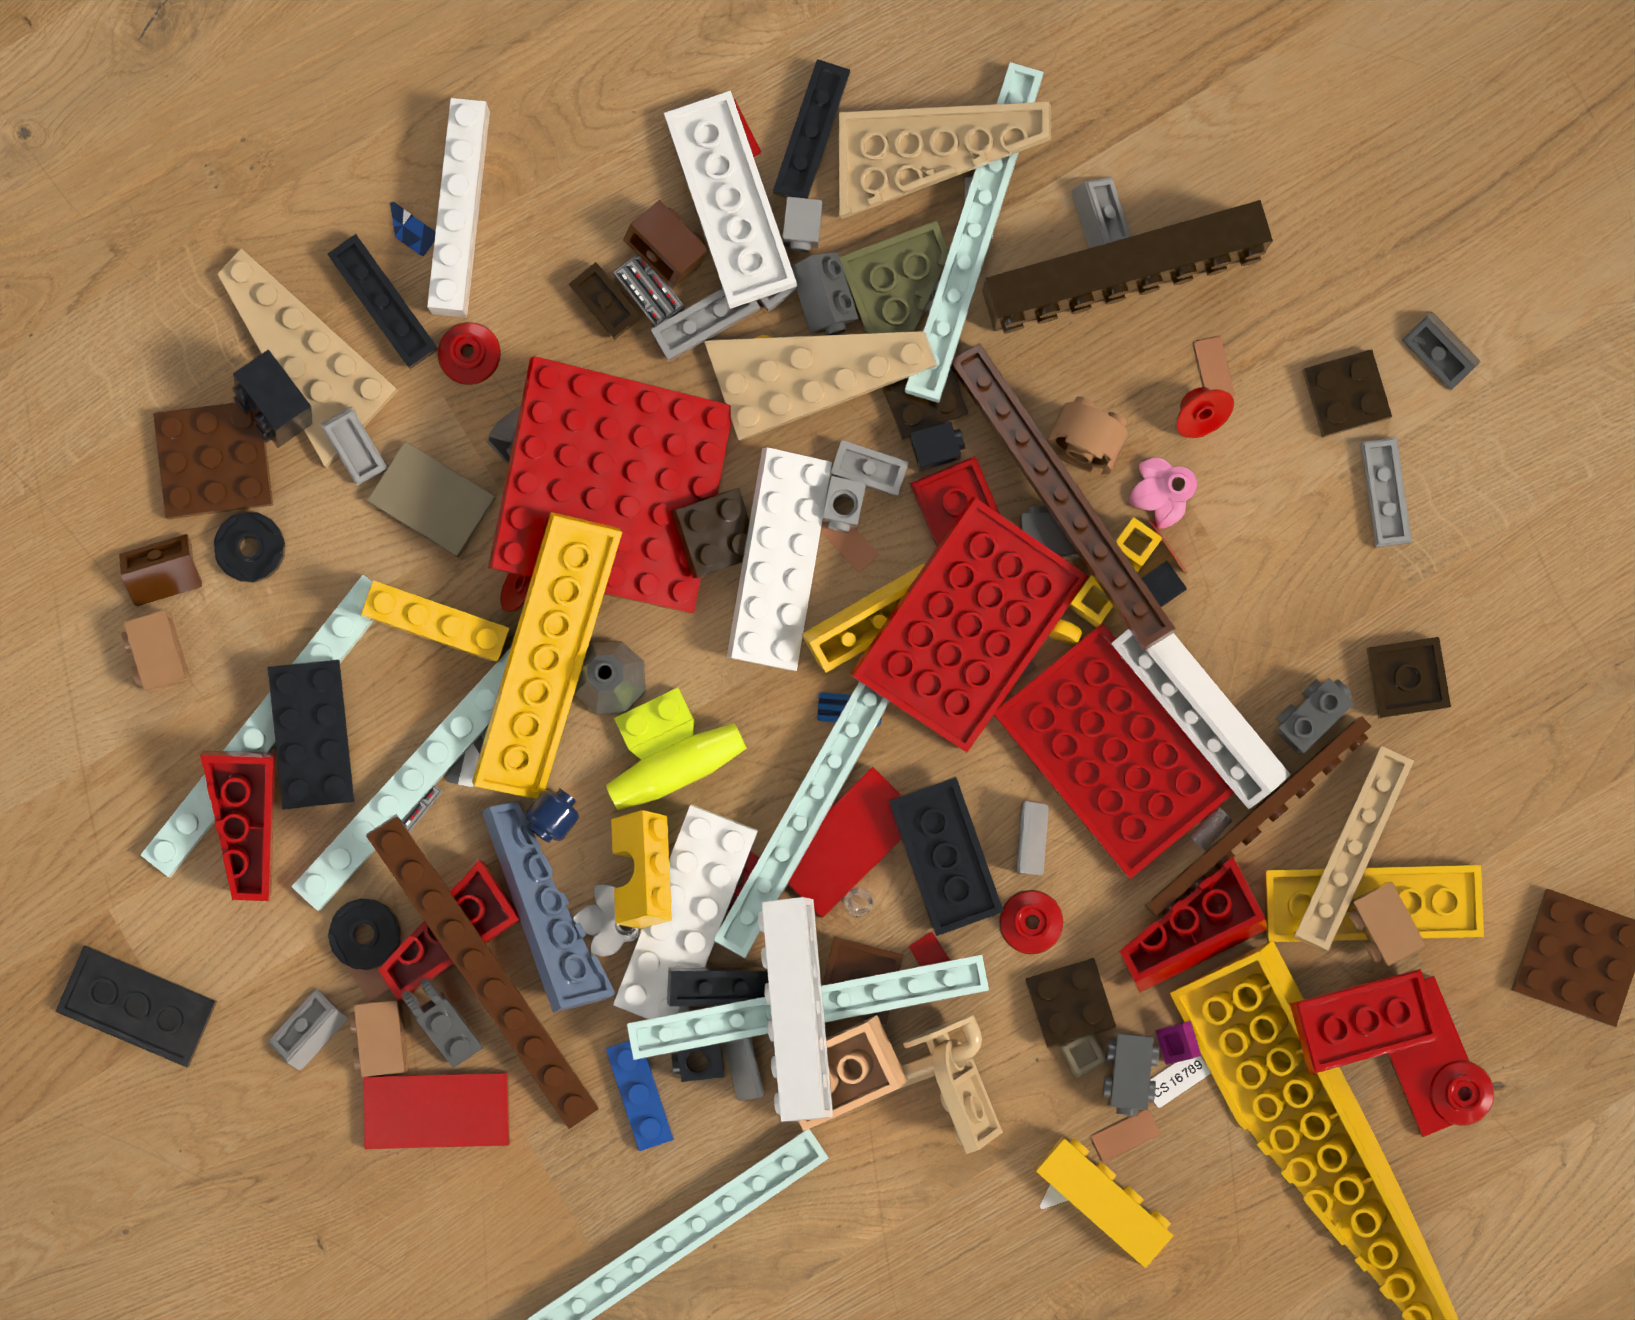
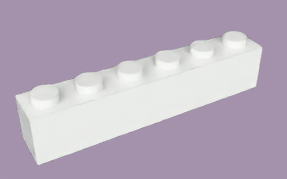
(458, 208)
(1205, 716)
(795, 1009)

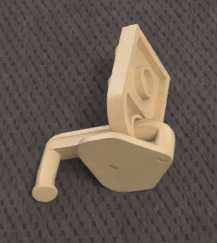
(958, 1080)

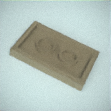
(431, 499)

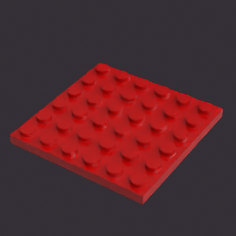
(616, 459)

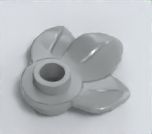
(599, 922)

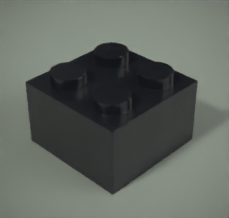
(272, 399)

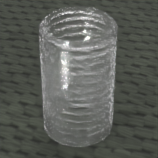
(1201, 834)

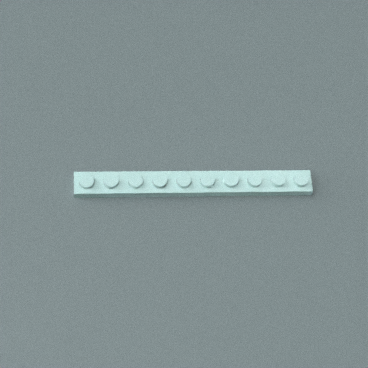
(970, 247)
(403, 790)
(195, 813)
(802, 818)
(839, 1000)
(687, 1231)

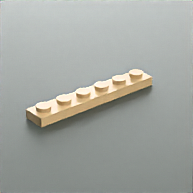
(1353, 849)

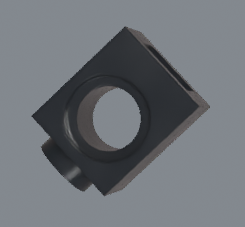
(937, 446)
(714, 1069)

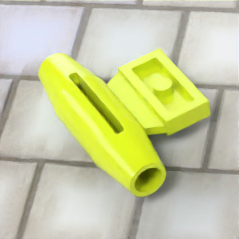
(668, 750)

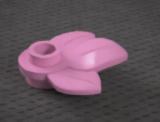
(1158, 493)

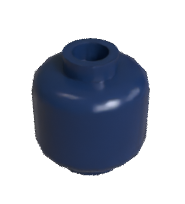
(552, 815)

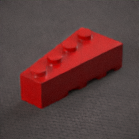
(243, 810)
(1199, 927)
(423, 954)

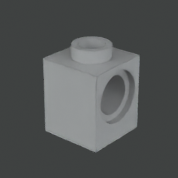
(802, 224)
(843, 488)

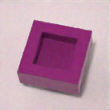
(1178, 1042)

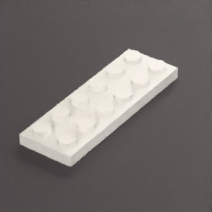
(730, 199)
(779, 559)
(702, 883)

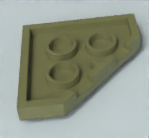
(896, 278)

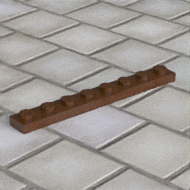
(1271, 808)

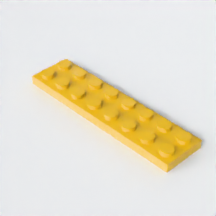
(546, 655)

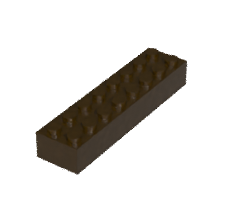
(1127, 266)

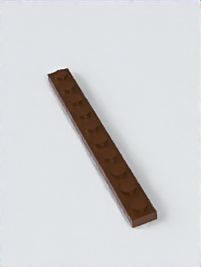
(1062, 497)
(482, 971)

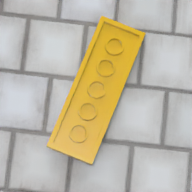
(1438, 898)

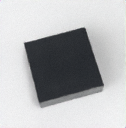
(1164, 583)

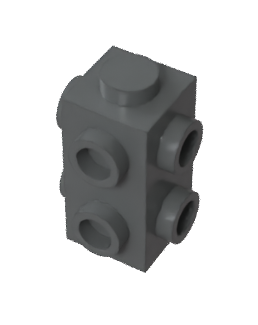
(824, 293)
(1315, 715)
(1130, 1082)

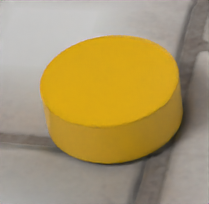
(1066, 632)

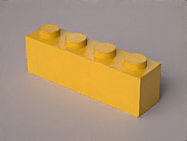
(434, 621)
(857, 625)
(1104, 1202)

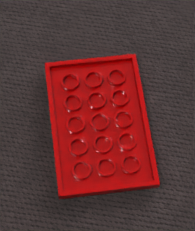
(969, 624)
(1113, 752)

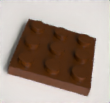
(211, 461)
(1578, 958)

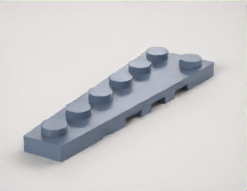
(557, 944)

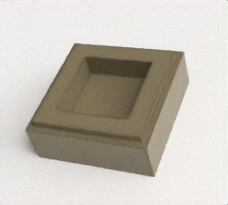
(1083, 1055)

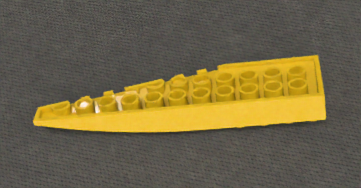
(1309, 1124)

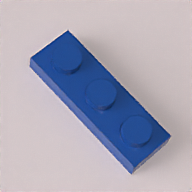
(640, 1097)

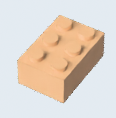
(860, 1068)

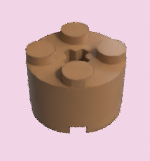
(1088, 436)

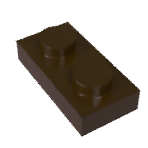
(605, 300)

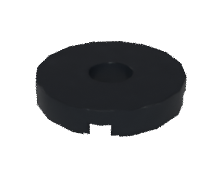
(264, 562)
(343, 928)

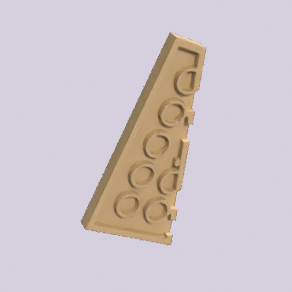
(910, 149)
(307, 349)
(795, 377)

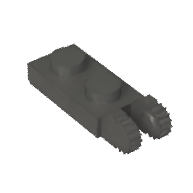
(443, 1024)

